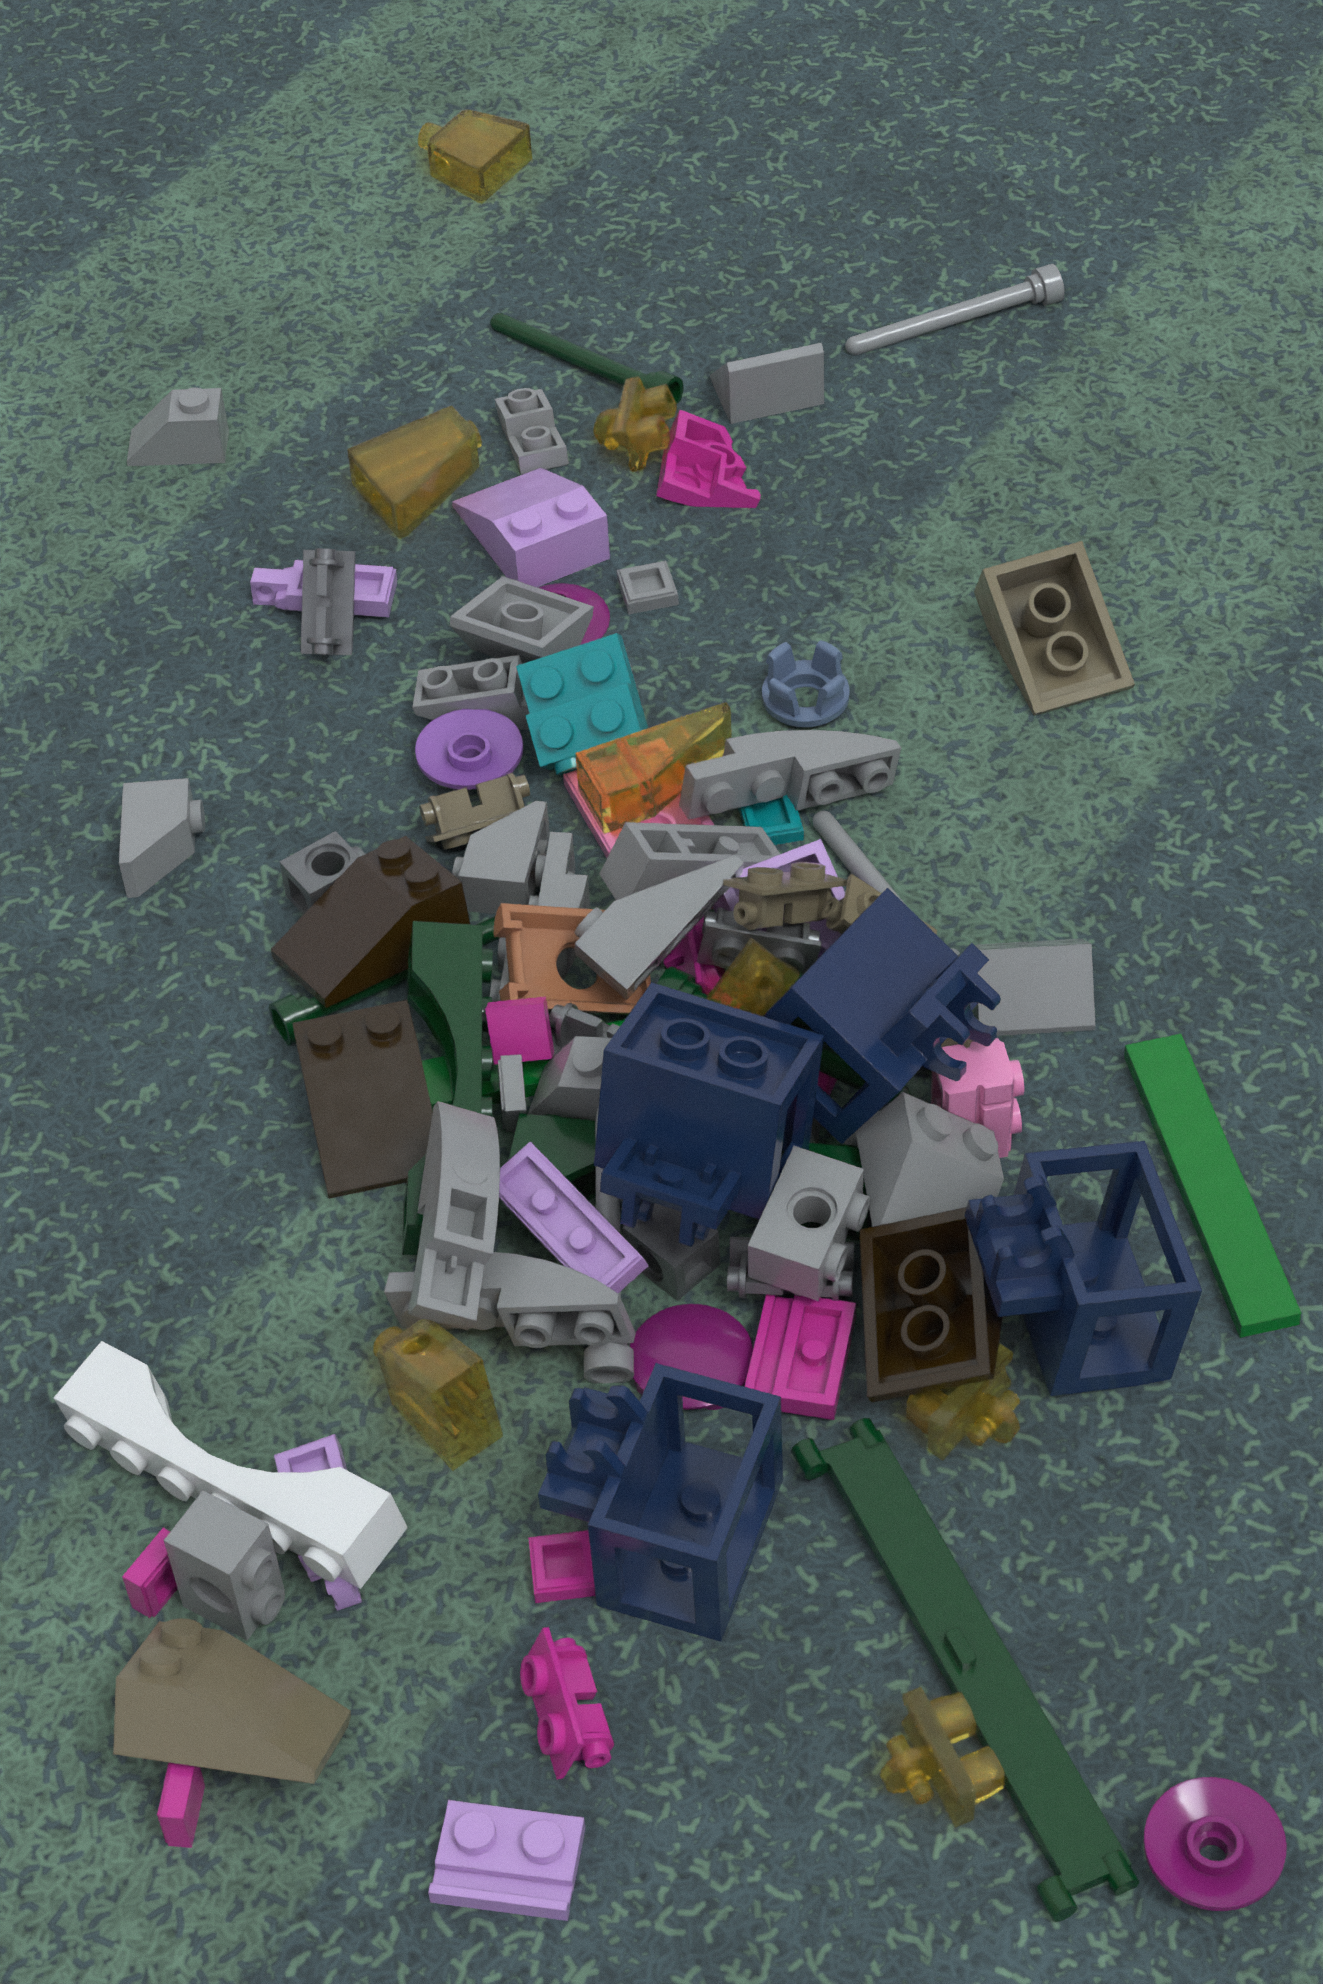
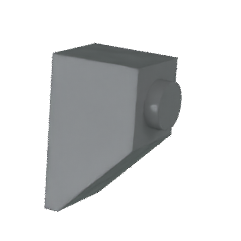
(182, 429)
(156, 831)
(503, 859)
(572, 1080)

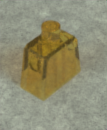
(476, 152)
(422, 1368)

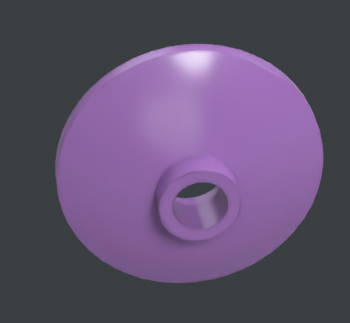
(468, 748)

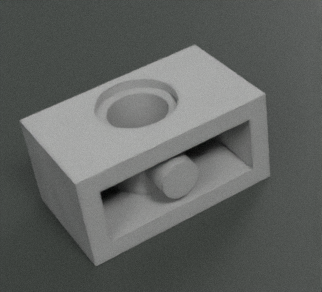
(808, 1191)
(225, 1565)

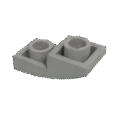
(531, 430)

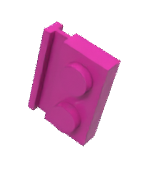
(802, 1353)

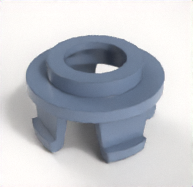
(819, 673)

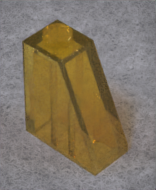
(415, 467)

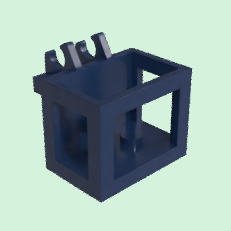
(887, 1005)
(701, 1108)
(1081, 1280)
(664, 1515)

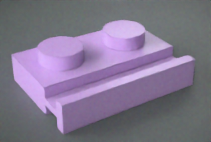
(507, 1860)

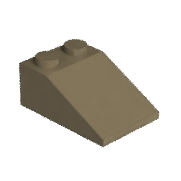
(1053, 628)
(222, 1706)

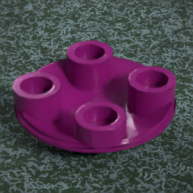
(695, 1341)

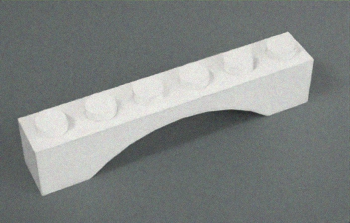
(323, 1515)

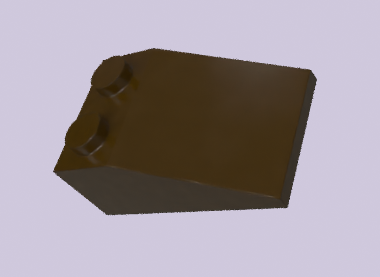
(365, 921)
(365, 1095)
(925, 1307)

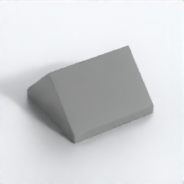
(771, 383)
(521, 621)
(1040, 986)

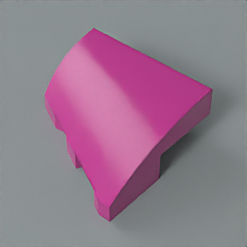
(703, 467)

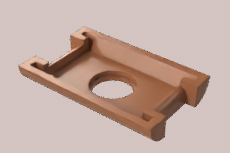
(533, 944)

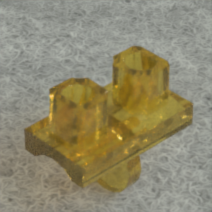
(637, 422)
(754, 980)
(971, 1410)
(932, 1731)

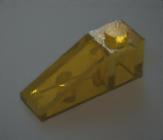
(646, 770)

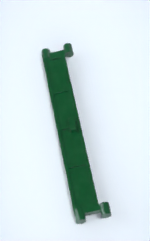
(977, 1663)

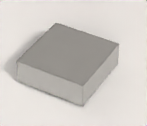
(647, 587)
(511, 1090)

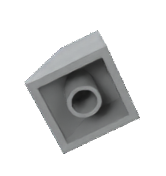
(925, 1161)

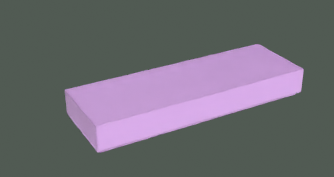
(566, 1220)

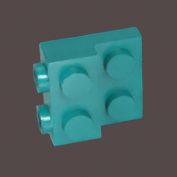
(580, 700)

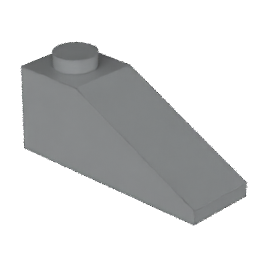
(659, 852)
(644, 927)

